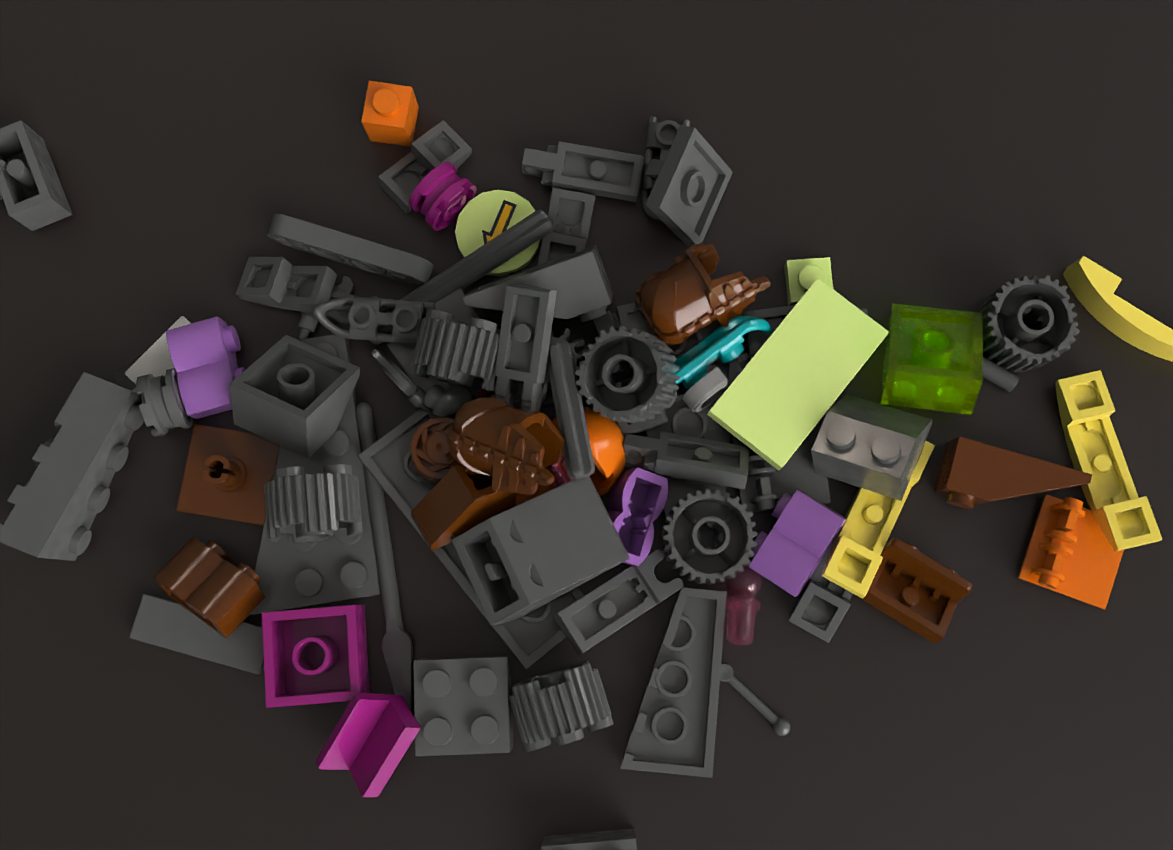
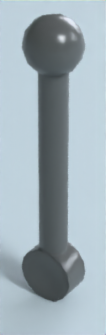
(780, 725)

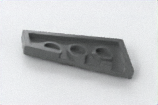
(681, 698)

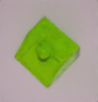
(933, 359)

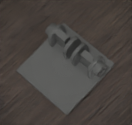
(768, 485)

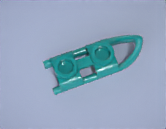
(721, 344)

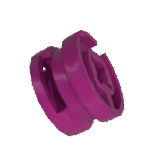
(442, 196)

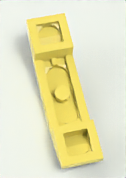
(1095, 290)
(1095, 450)
(862, 538)

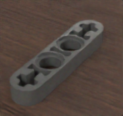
(349, 250)

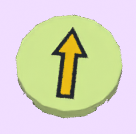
(487, 218)

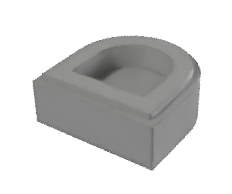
(706, 390)

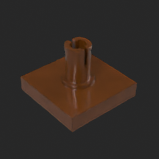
(227, 474)

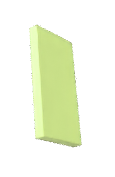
(798, 374)

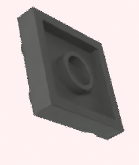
(688, 186)

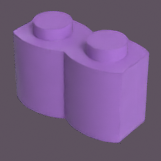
(205, 365)
(633, 507)
(796, 541)

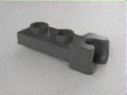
(615, 604)

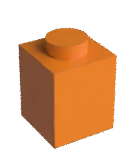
(390, 113)

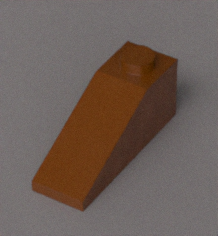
(986, 474)

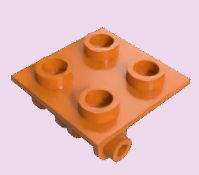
(1070, 553)

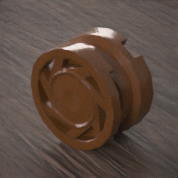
(431, 451)

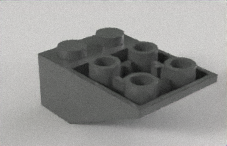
(539, 550)

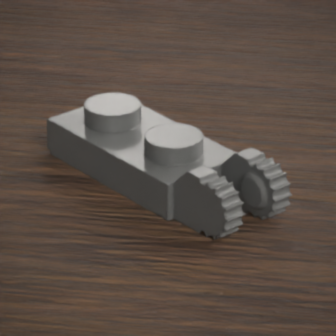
(524, 344)

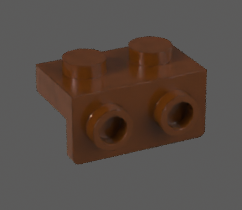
(916, 590)

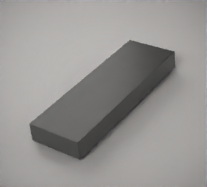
(176, 629)

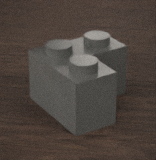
(29, 178)

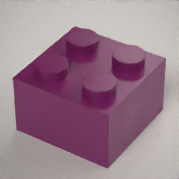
(315, 655)

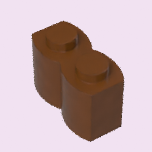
(211, 586)

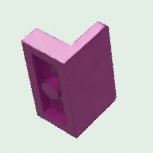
(370, 740)

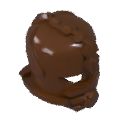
(688, 299)
(505, 444)

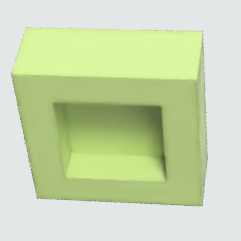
(803, 273)

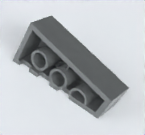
(73, 471)

